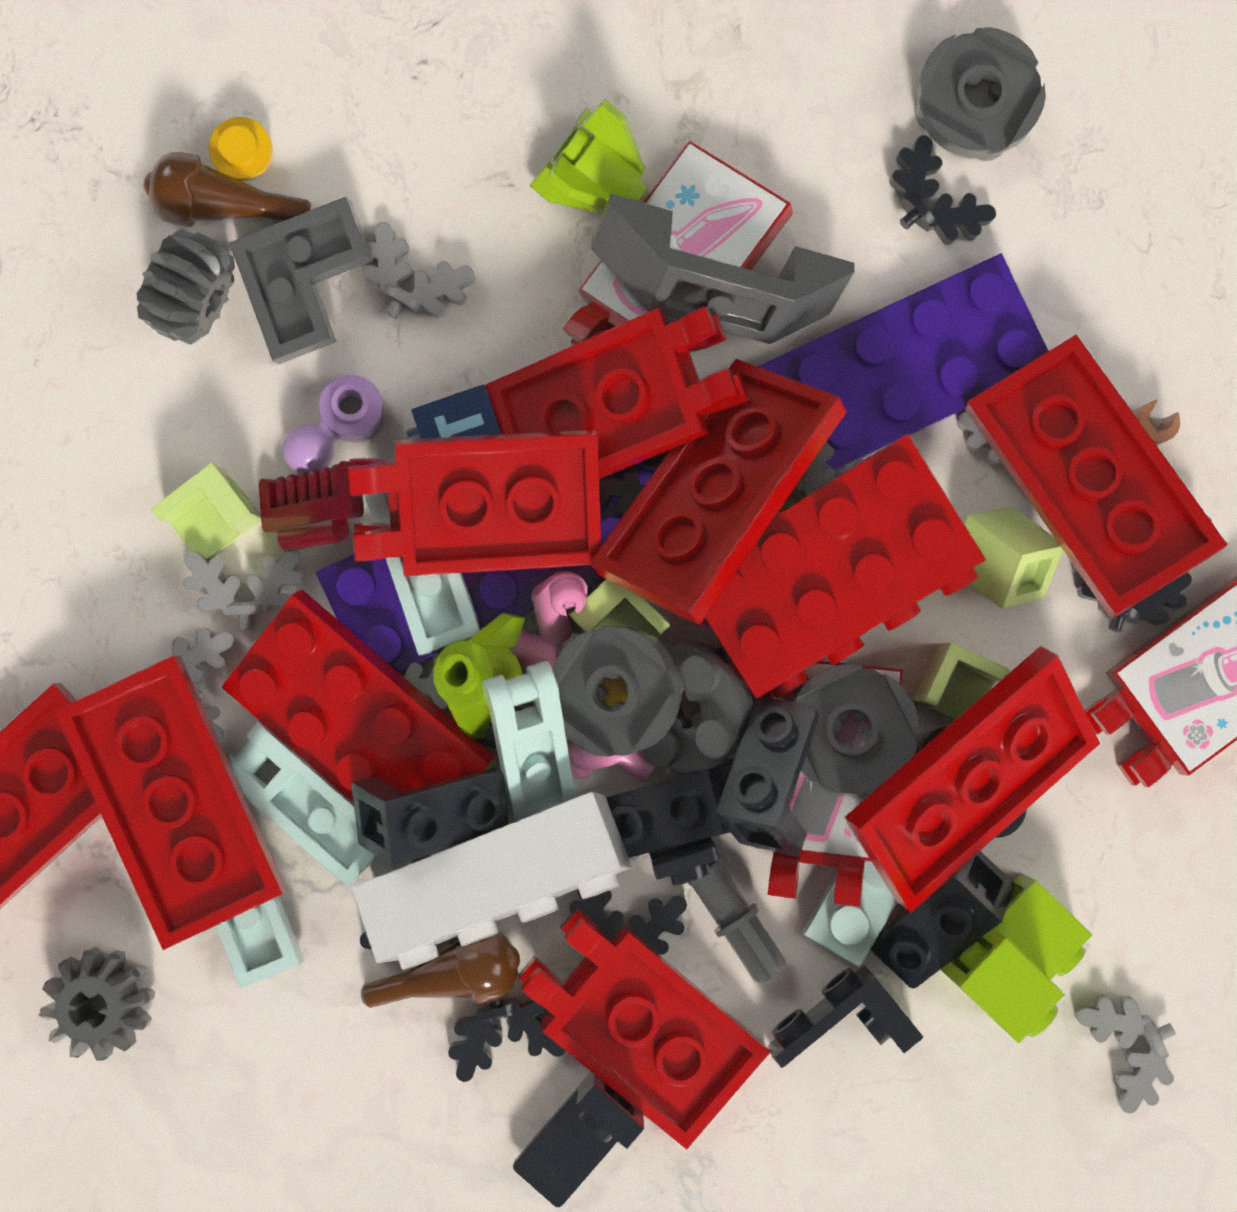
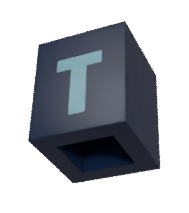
(456, 416)

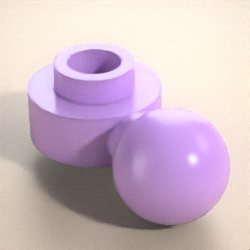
(312, 445)

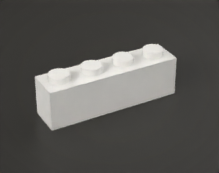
(491, 879)

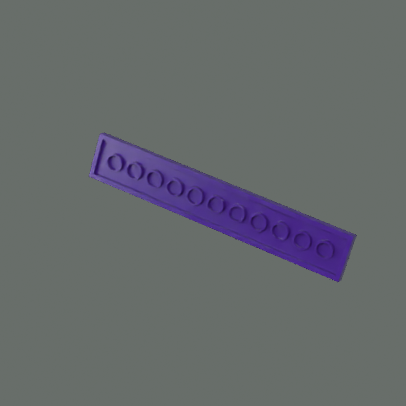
(889, 369)

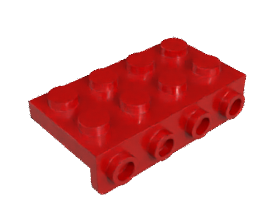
(841, 567)

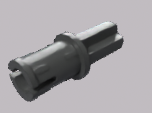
(739, 923)

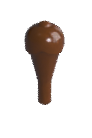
(189, 192)
(474, 971)

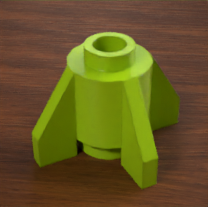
(593, 163)
(467, 663)

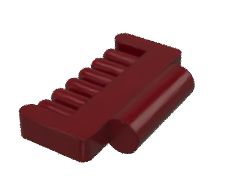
(309, 507)

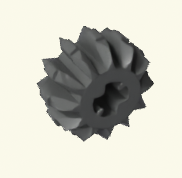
(185, 286)
(112, 1024)

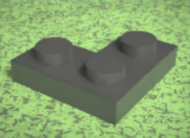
(283, 269)

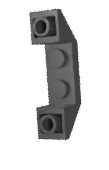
(635, 246)

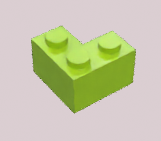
(1014, 963)

